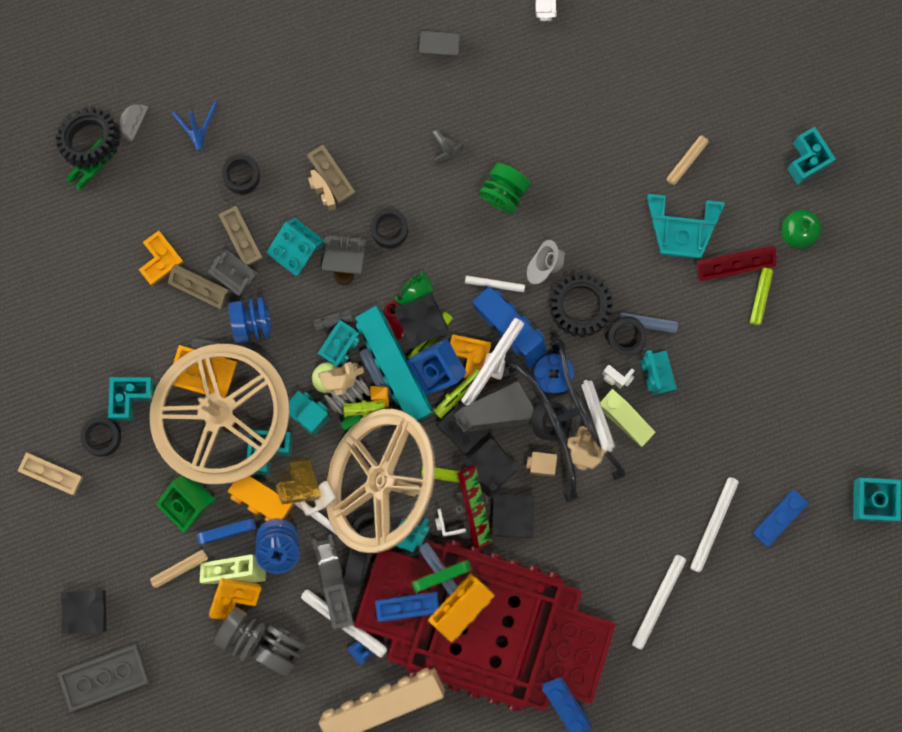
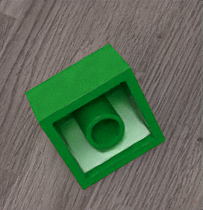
(185, 502)

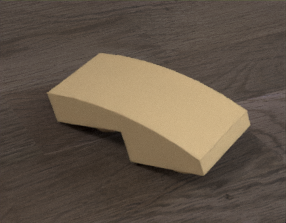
(318, 183)

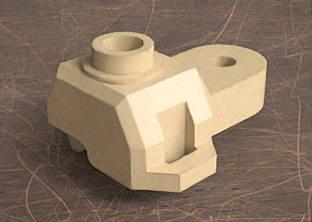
(340, 378)
(585, 450)

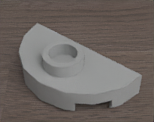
(131, 120)

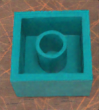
(877, 500)

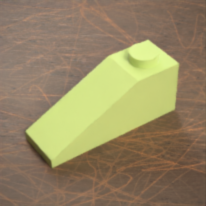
(626, 418)
(238, 568)

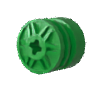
(504, 188)

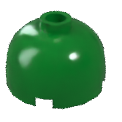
(801, 229)
(415, 288)

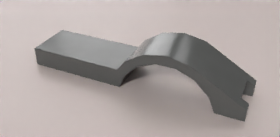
(333, 583)

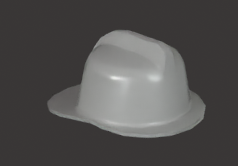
(546, 261)

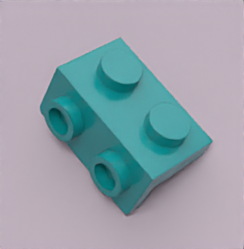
(339, 343)
(415, 537)

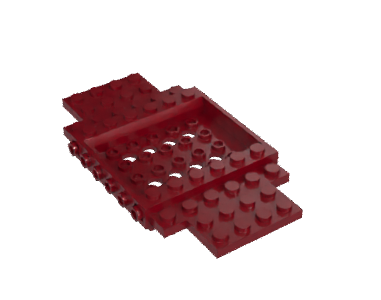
(542, 645)

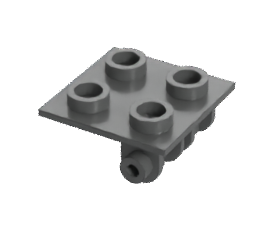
(343, 254)

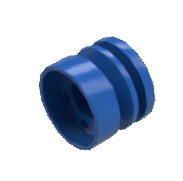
(249, 320)
(277, 546)

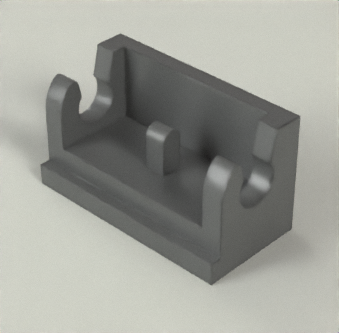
(439, 43)
(232, 272)

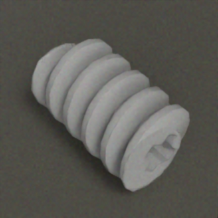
(353, 392)

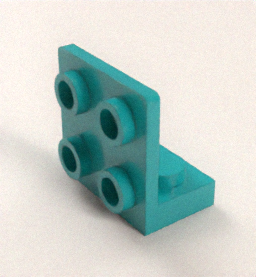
(294, 245)
(658, 372)

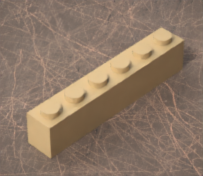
(385, 704)

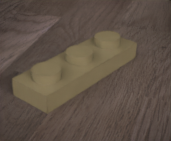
(331, 174)
(240, 236)
(197, 286)

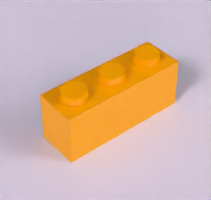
(259, 499)
(461, 608)

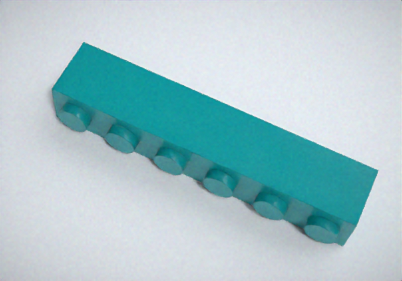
(393, 363)

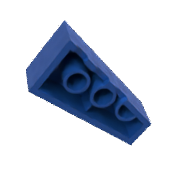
(500, 315)

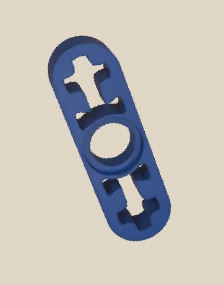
(226, 531)

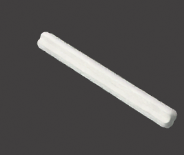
(493, 361)
(598, 416)
(714, 524)
(658, 602)
(360, 635)

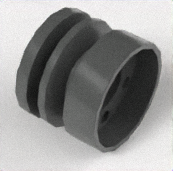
(239, 634)
(279, 650)

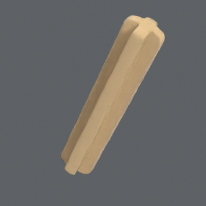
(687, 160)
(179, 569)

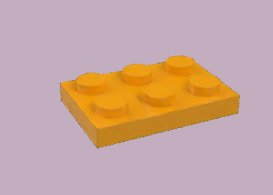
(192, 380)

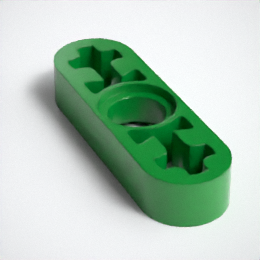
(441, 576)

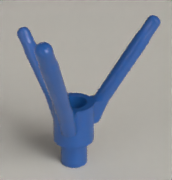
(196, 134)

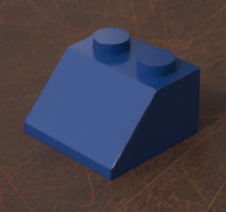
(436, 367)

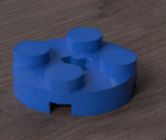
(542, 373)

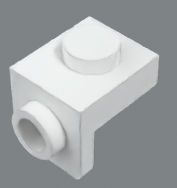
(545, 9)
(613, 377)

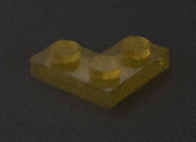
(302, 488)

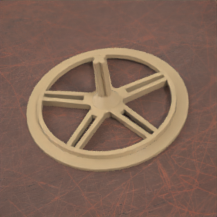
(219, 413)
(379, 481)

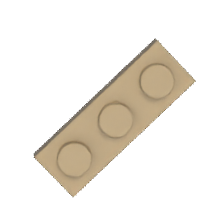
(50, 474)

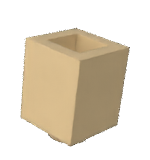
(542, 464)

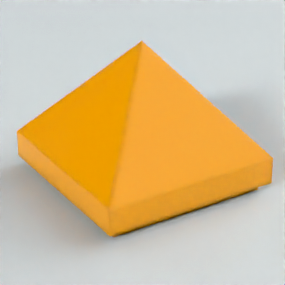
(379, 393)

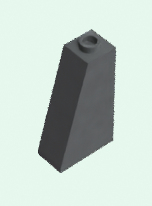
(498, 410)

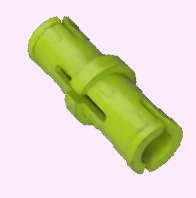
(362, 408)

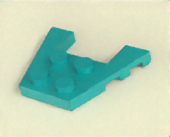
(682, 235)

